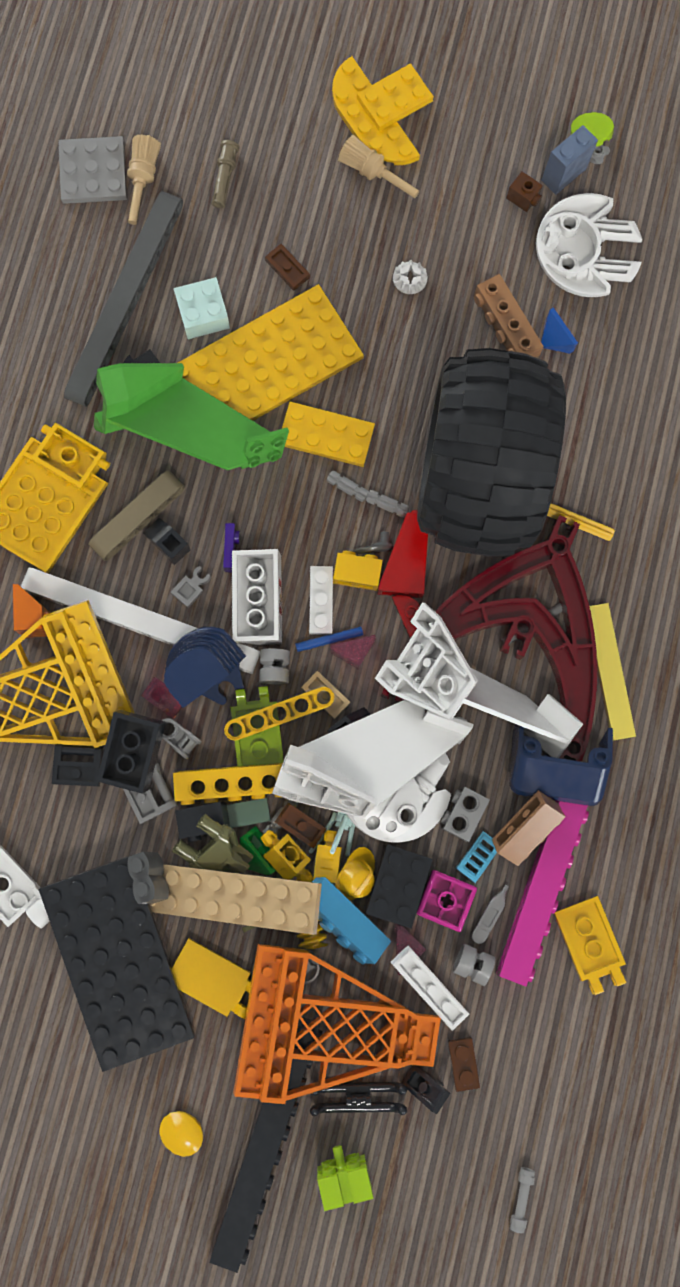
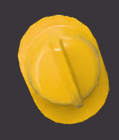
(357, 876)

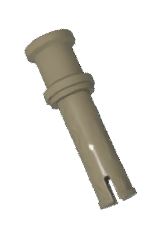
(226, 165)

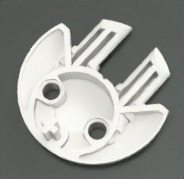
(581, 247)
(420, 801)

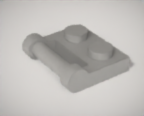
(145, 804)

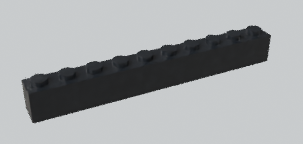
(256, 1168)

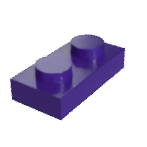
(232, 537)

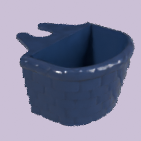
(201, 663)

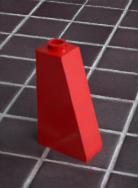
(407, 561)

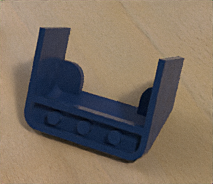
(558, 777)

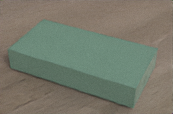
(248, 813)

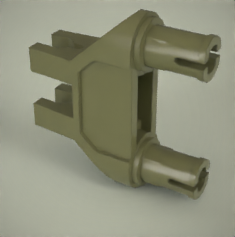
(220, 853)

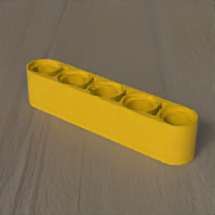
(270, 721)

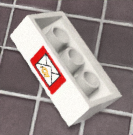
(257, 597)

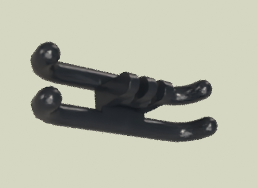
(359, 1098)

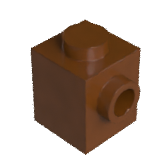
(524, 192)

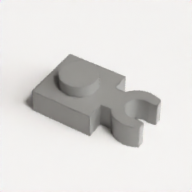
(189, 589)

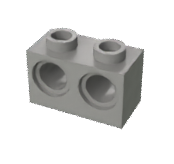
(470, 817)

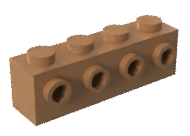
(507, 317)

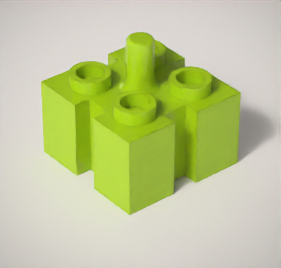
(343, 1180)

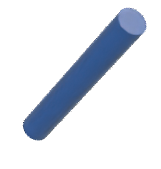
(328, 639)

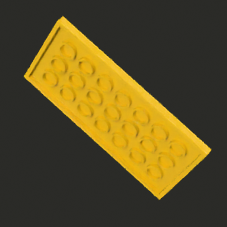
(275, 356)

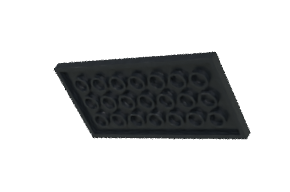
(116, 965)

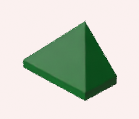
(252, 843)

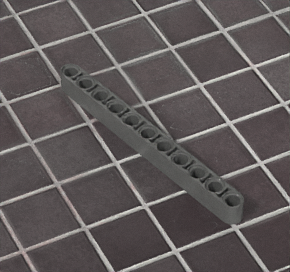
(124, 298)

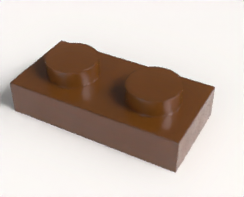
(287, 267)
(300, 825)
(463, 1064)

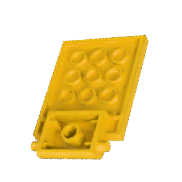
(49, 495)

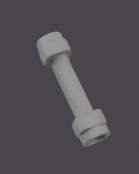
(518, 1221)

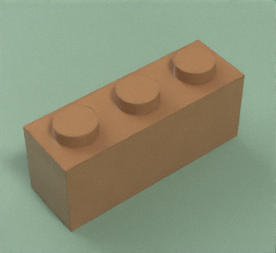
(528, 828)

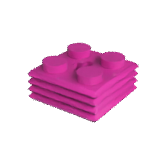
(451, 915)

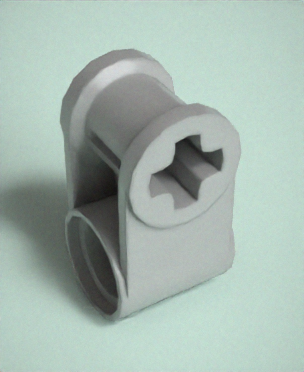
(180, 738)

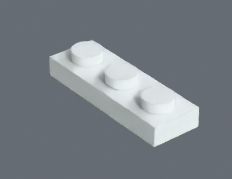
(321, 600)

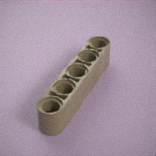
(136, 515)

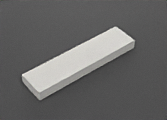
(429, 988)

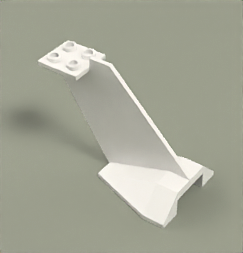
(440, 680)
(367, 759)

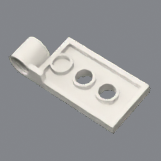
(21, 894)

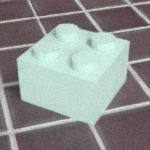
(202, 308)

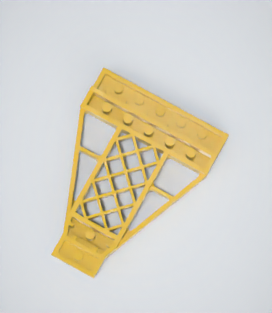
(88, 673)

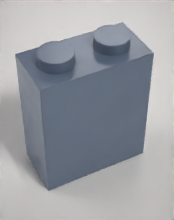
(569, 159)

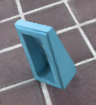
(485, 861)

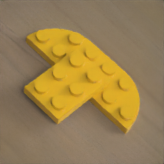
(374, 109)

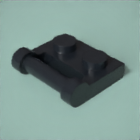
(76, 772)

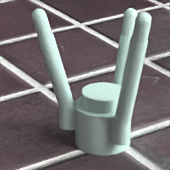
(343, 823)

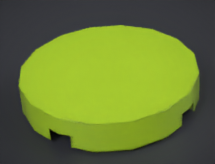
(597, 123)

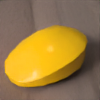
(181, 1133)

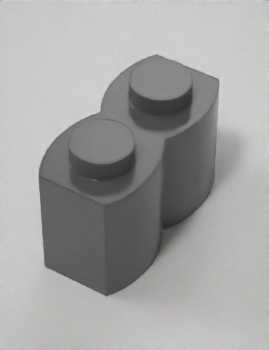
(148, 878)

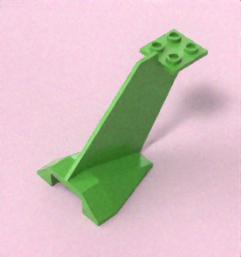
(176, 413)

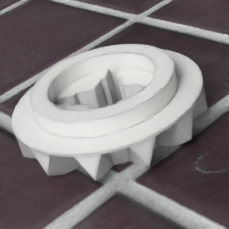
(401, 280)

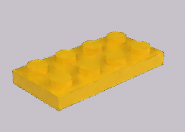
(327, 434)

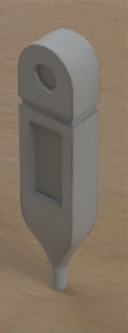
(489, 917)

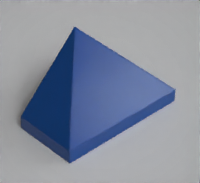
(557, 335)

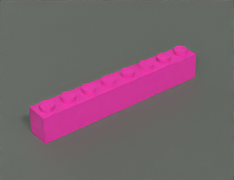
(540, 896)

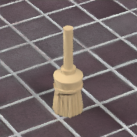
(371, 164)
(141, 169)

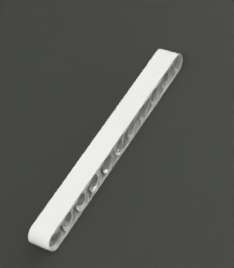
(118, 611)

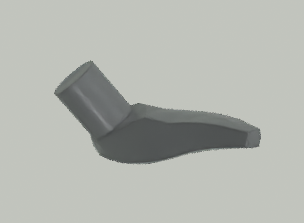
(381, 546)

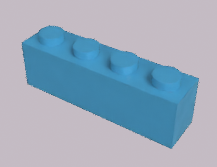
(349, 924)

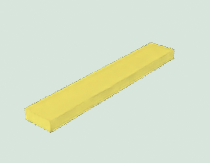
(611, 674)

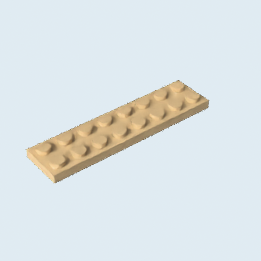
(241, 899)

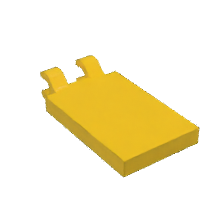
(591, 943)
(211, 979)

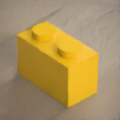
(357, 570)

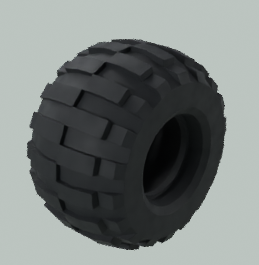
(492, 452)

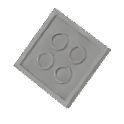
(92, 170)

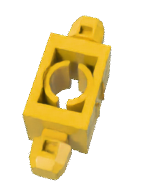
(292, 851)
(327, 864)

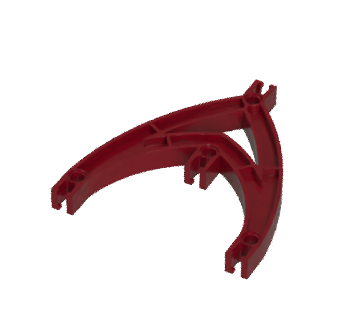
(570, 656)

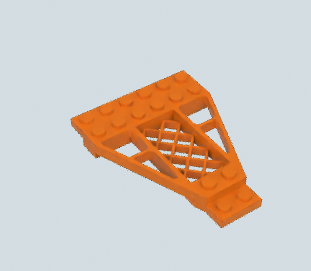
(274, 1019)

